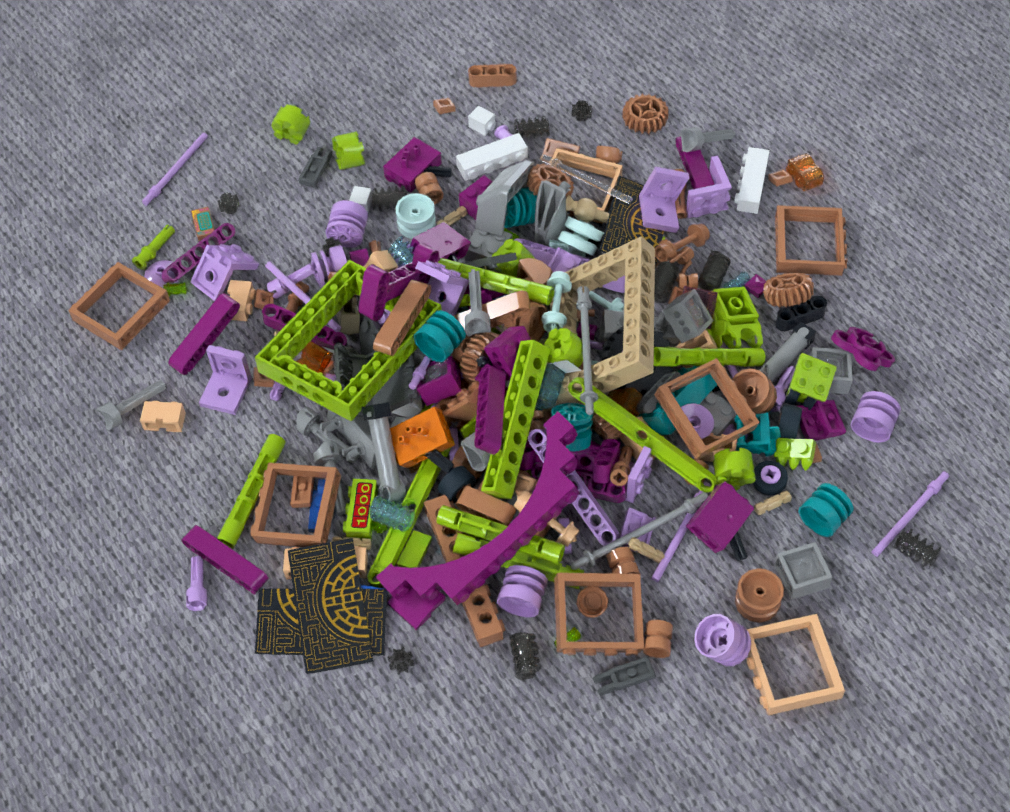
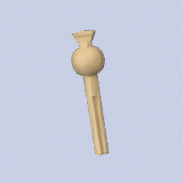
(586, 210)

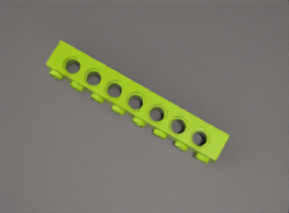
(517, 419)

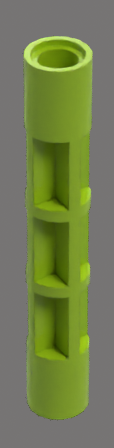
(504, 283)
(675, 356)
(250, 492)
(488, 530)
(466, 544)

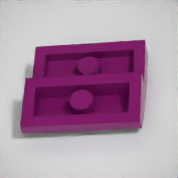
(821, 421)
(415, 608)

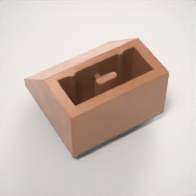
(465, 405)

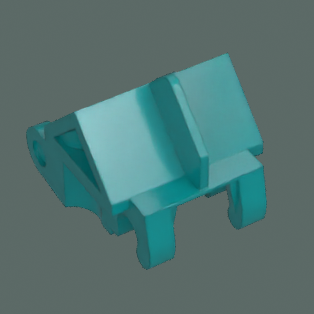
(763, 436)

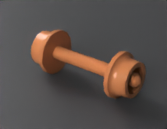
(697, 234)

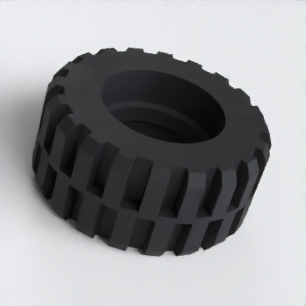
(614, 346)

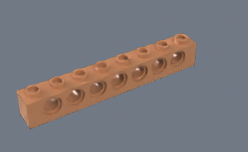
(484, 632)

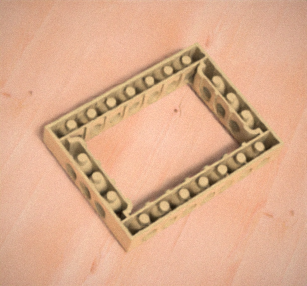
(637, 264)

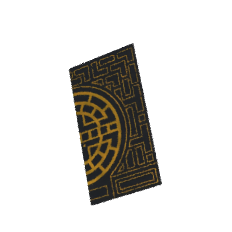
(626, 220)
(330, 606)
(279, 628)

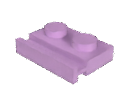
(563, 261)
(634, 520)

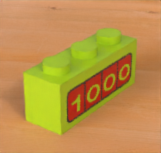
(358, 509)

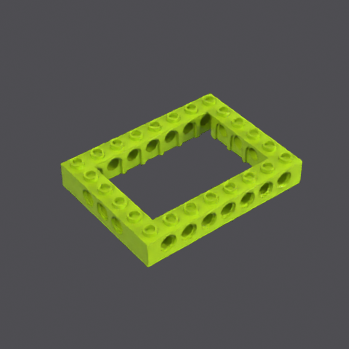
(277, 356)

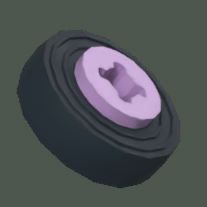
(765, 483)

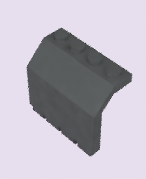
(395, 390)

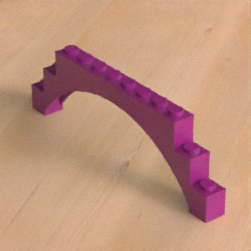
(469, 572)

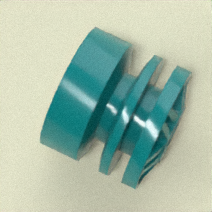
(521, 209)
(439, 336)
(581, 421)
(826, 510)

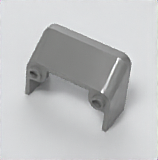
(494, 200)

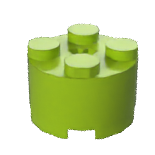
(290, 124)
(348, 150)
(510, 268)
(564, 346)
(734, 467)

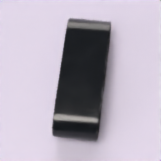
(806, 313)

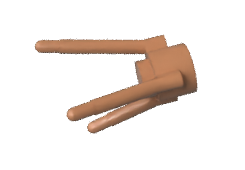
(683, 257)

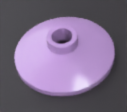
(154, 272)
(700, 417)

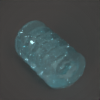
(401, 251)
(391, 513)

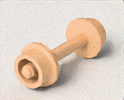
(567, 535)

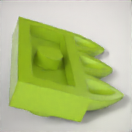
(795, 450)

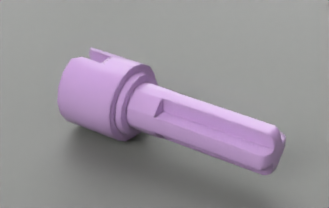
(295, 277)
(782, 386)
(196, 595)

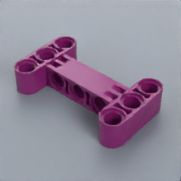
(383, 286)
(600, 462)

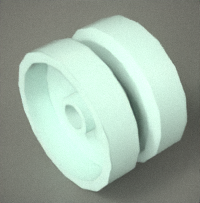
(415, 215)
(581, 235)

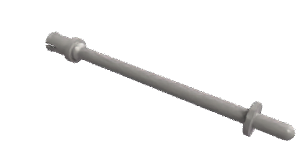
(584, 304)
(689, 506)

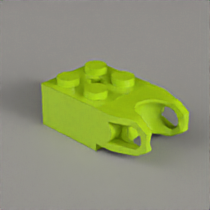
(741, 317)

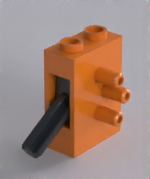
(423, 439)

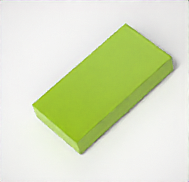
(414, 550)

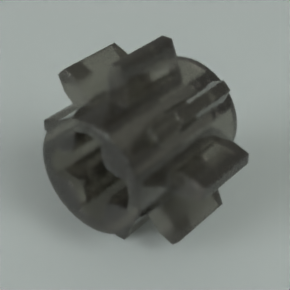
(581, 110)
(228, 203)
(330, 243)
(400, 666)

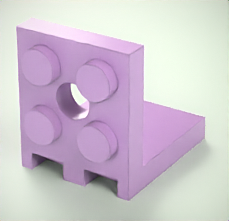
(716, 195)
(661, 199)
(221, 261)
(444, 281)
(229, 374)
(638, 473)

